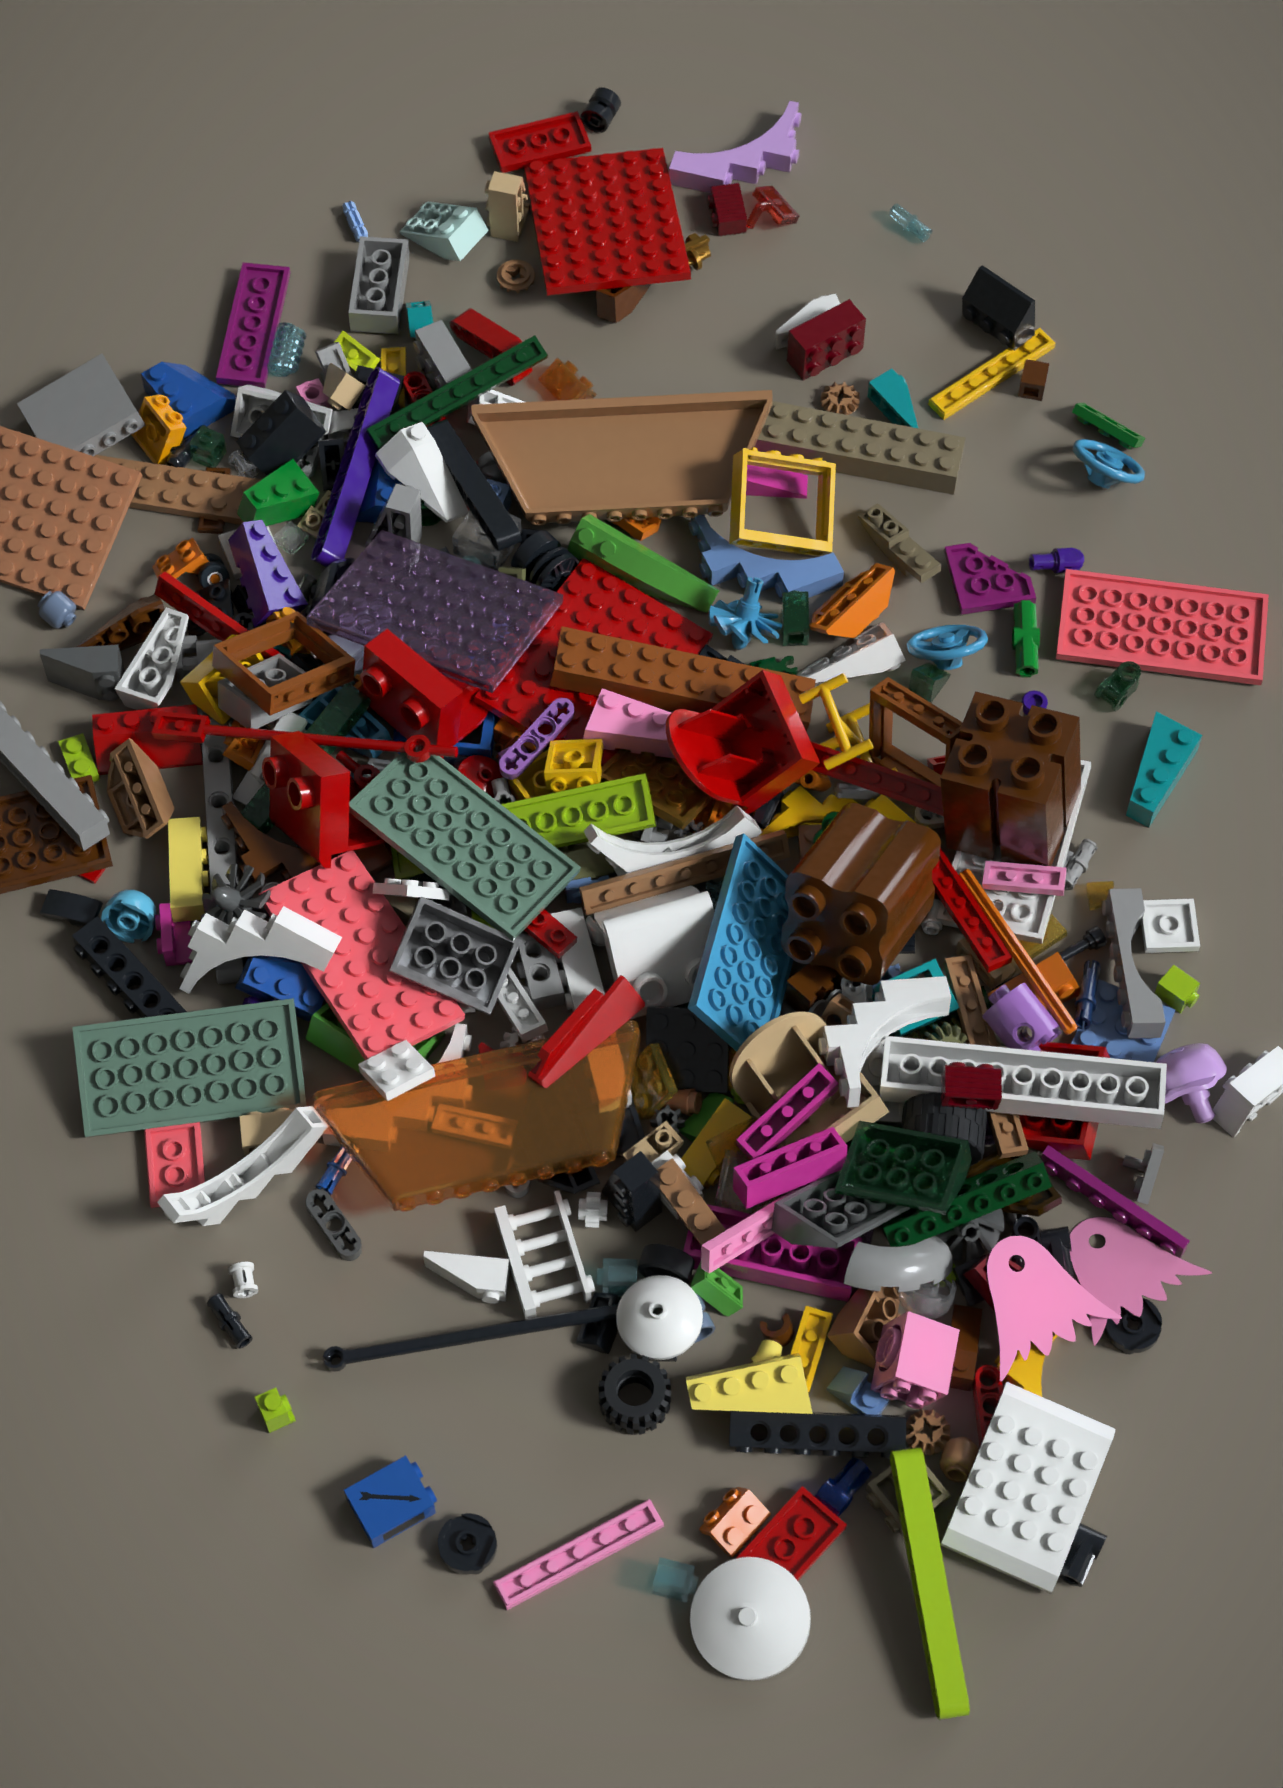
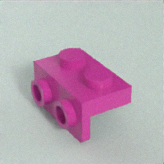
(174, 937)

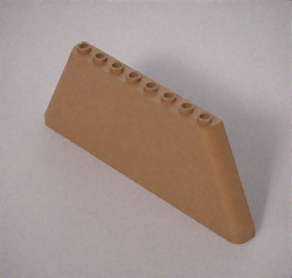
(622, 453)

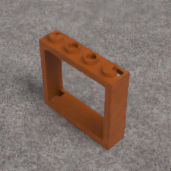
(337, 671)
(893, 697)

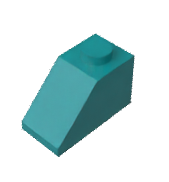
(418, 315)

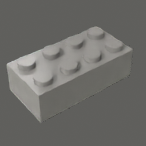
(379, 285)

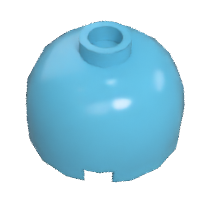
(130, 915)

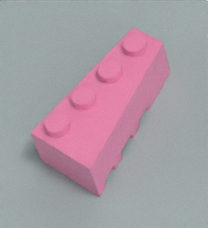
(628, 725)

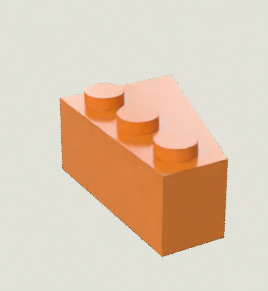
(1057, 976)

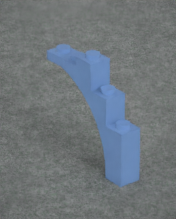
(726, 561)

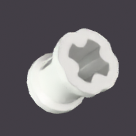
(243, 1279)

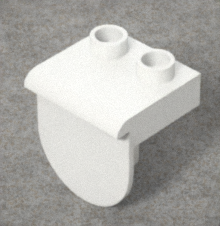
(658, 944)

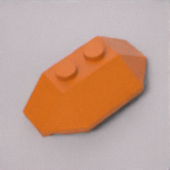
(855, 603)

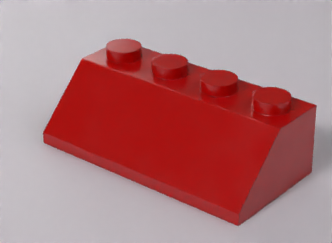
(115, 728)

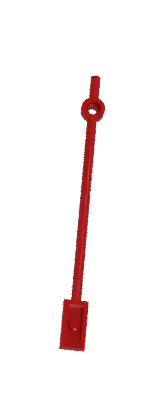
(196, 727)
(543, 928)

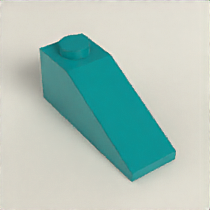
(892, 397)

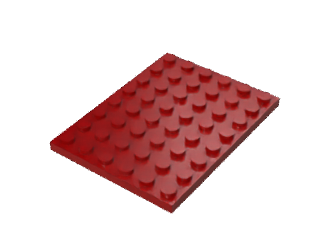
(606, 221)
(595, 604)

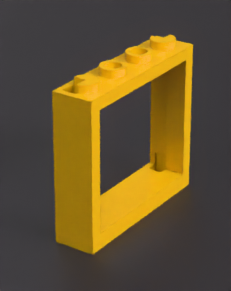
(778, 542)

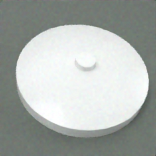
(750, 1618)

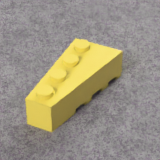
(759, 1386)

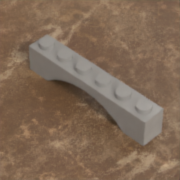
(1142, 1009)

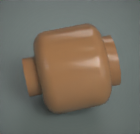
(958, 1458)

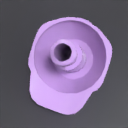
(1190, 1075)

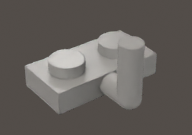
(1150, 1166)

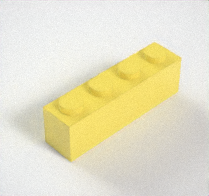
(187, 868)

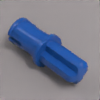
(335, 1171)

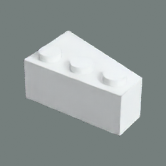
(1250, 1091)

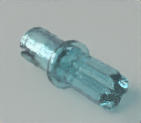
(910, 222)

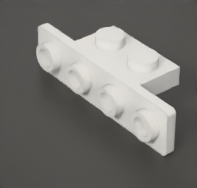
(254, 778)

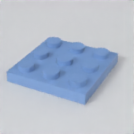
(1108, 1032)

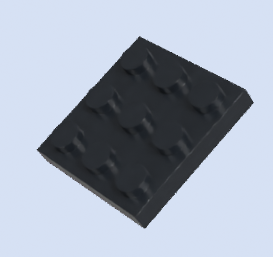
(690, 1048)

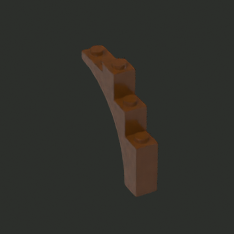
(271, 856)

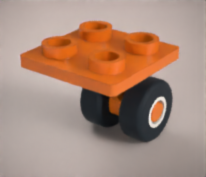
(190, 559)

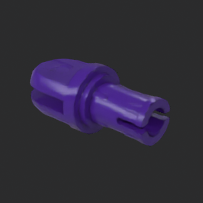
(1057, 560)

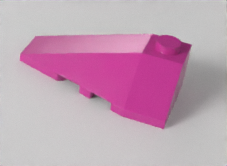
(775, 483)

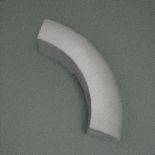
(899, 1266)

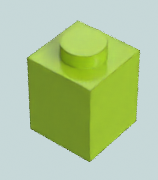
(1177, 989)

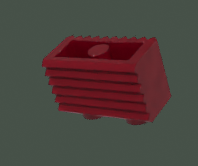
(728, 209)
(971, 1086)

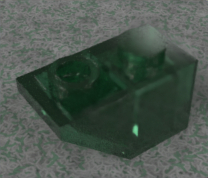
(795, 618)

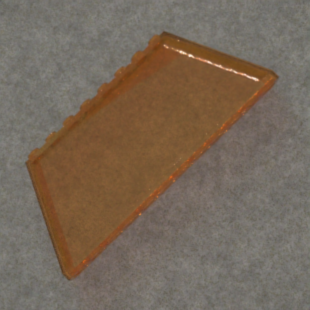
(485, 1122)

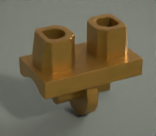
(697, 250)

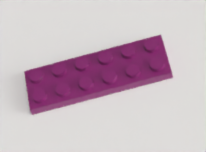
(253, 324)

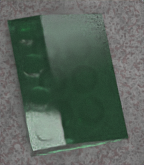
(904, 1167)

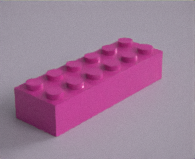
(784, 1264)

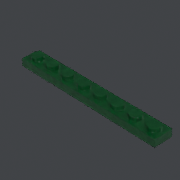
(460, 390)

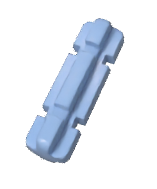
(354, 220)

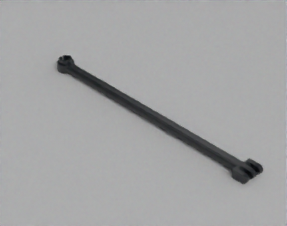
(467, 1336)

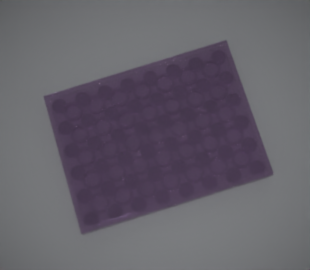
(445, 608)

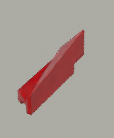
(586, 1029)

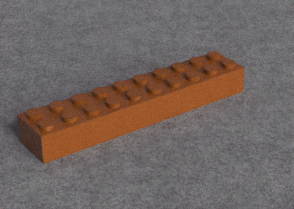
(657, 674)

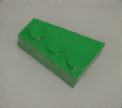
(279, 496)

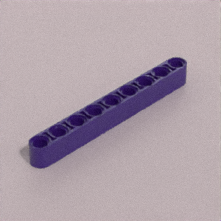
(354, 470)

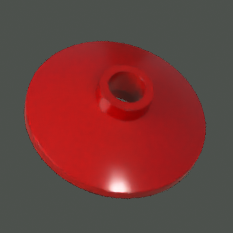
(477, 764)

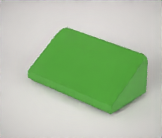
(696, 1122)
(718, 1290)

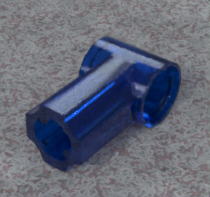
(839, 1491)

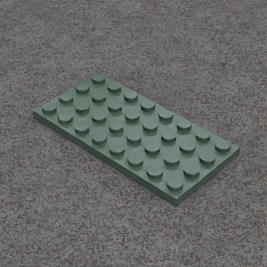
(464, 841)
(189, 1067)

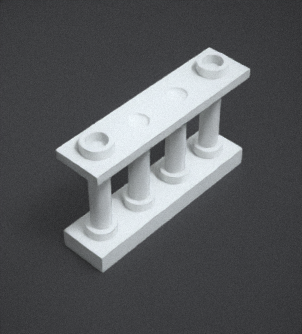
(523, 1273)

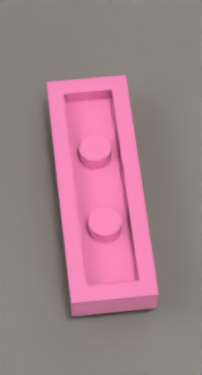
(1024, 878)

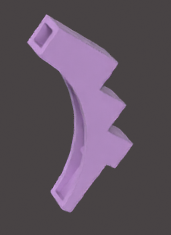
(745, 163)

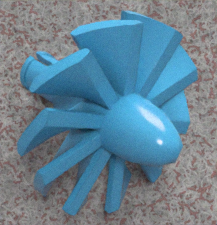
(742, 617)

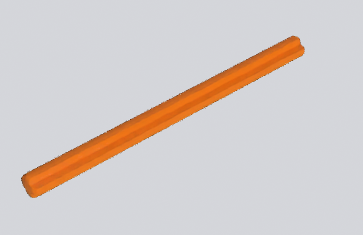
(1019, 954)

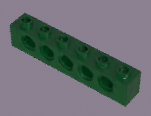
(975, 1199)

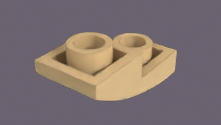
(313, 518)

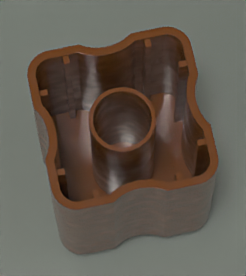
(860, 893)

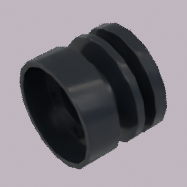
(544, 560)

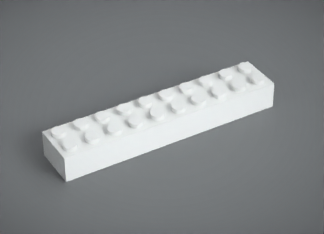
(1034, 1081)

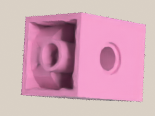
(914, 1360)

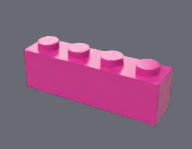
(788, 1113)
(789, 1167)

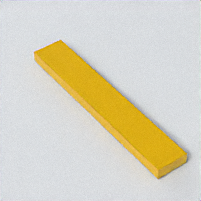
(989, 375)

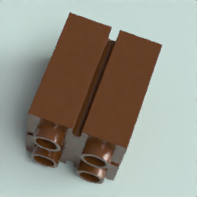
(1011, 781)

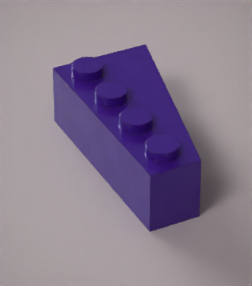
(264, 572)

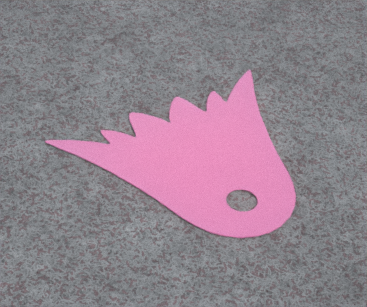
(1123, 1268)
(1035, 1300)

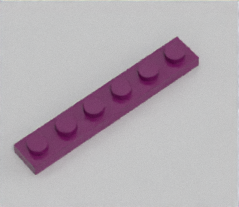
(1121, 1207)

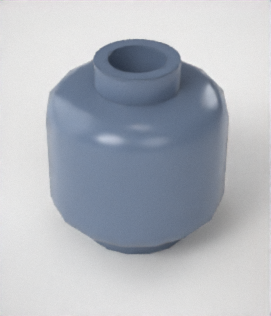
(57, 609)

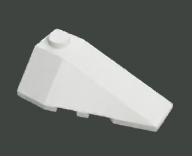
(418, 463)

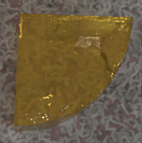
(1097, 893)

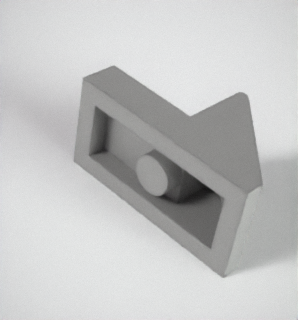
(334, 354)

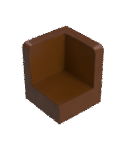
(1033, 380)

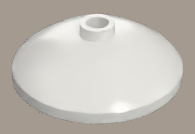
(663, 1334)

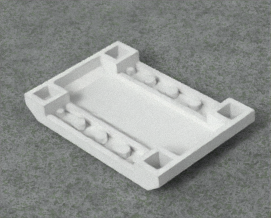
(1028, 1488)

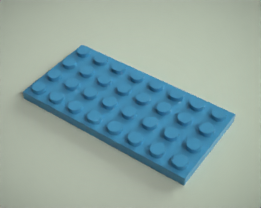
(743, 961)

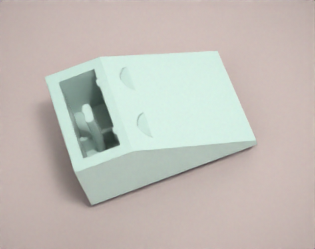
(446, 229)

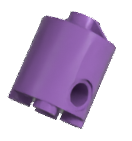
(1014, 1013)

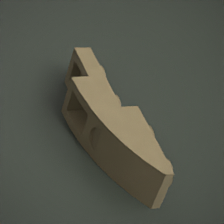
(897, 545)

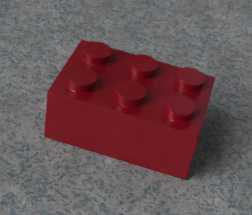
(826, 339)

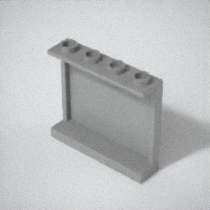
(83, 409)

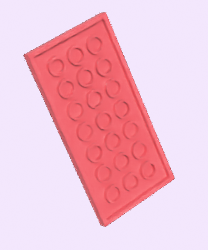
(1163, 626)
(357, 984)

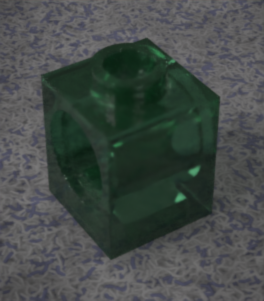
(208, 447)

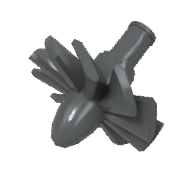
(231, 901)
(984, 1227)

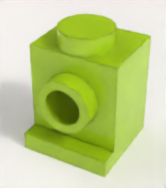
(274, 1409)

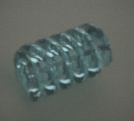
(286, 350)

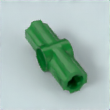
(1025, 638)

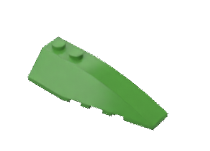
(639, 565)

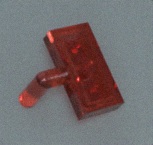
(772, 202)

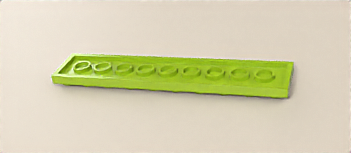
(563, 816)

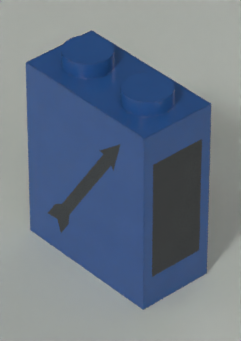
(391, 1500)

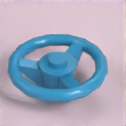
(1105, 466)
(949, 646)

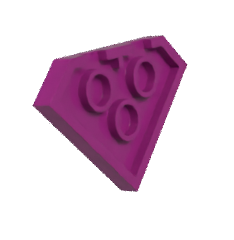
(985, 581)

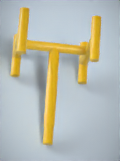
(845, 735)

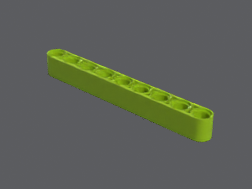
(929, 1584)

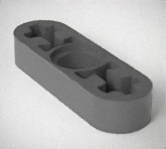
(321, 1220)

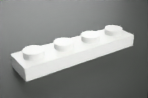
(520, 1009)

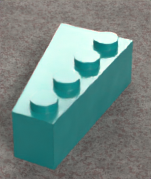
(1163, 763)

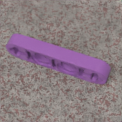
(534, 736)

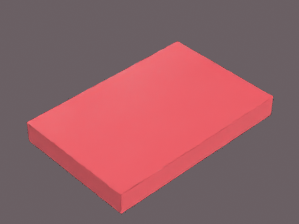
(173, 1159)

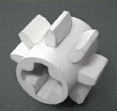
(593, 1209)

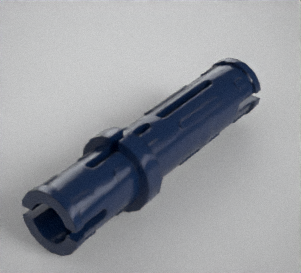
(1086, 1001)

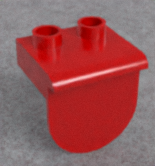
(416, 695)
(744, 744)
(312, 798)

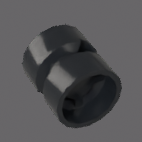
(600, 110)

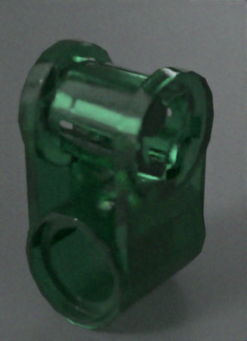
(1118, 689)

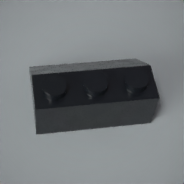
(999, 308)
(281, 433)

